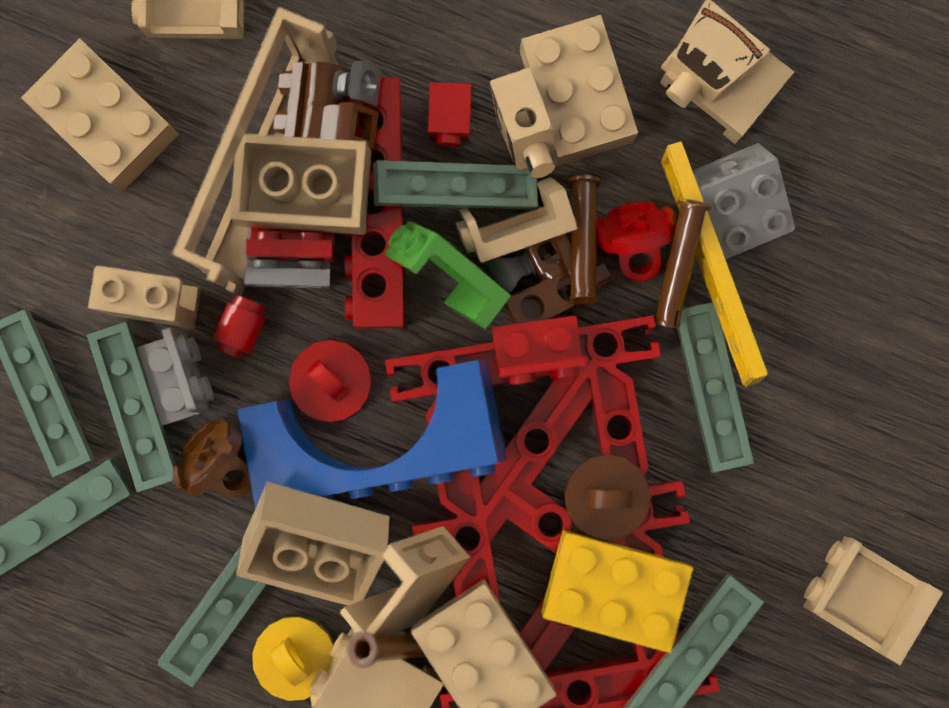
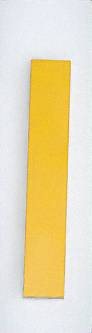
(716, 273)

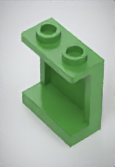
(475, 295)

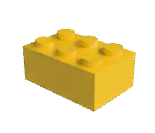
(616, 591)

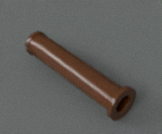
(583, 239)
(680, 262)
(366, 648)

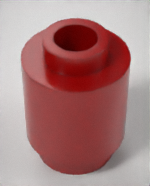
(240, 326)

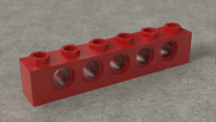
(389, 308)

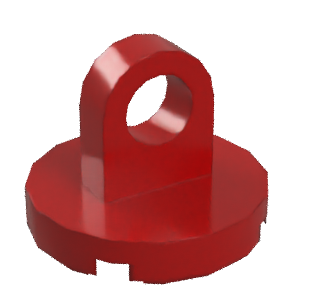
(635, 230)
(330, 381)

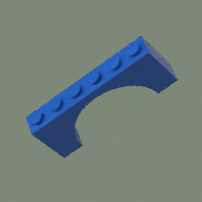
(459, 437)

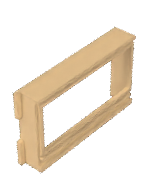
(227, 253)

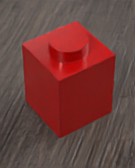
(449, 113)

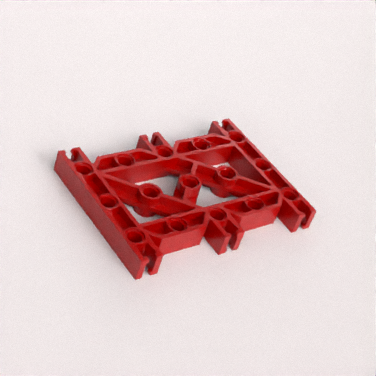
(512, 497)

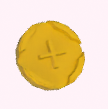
(291, 655)

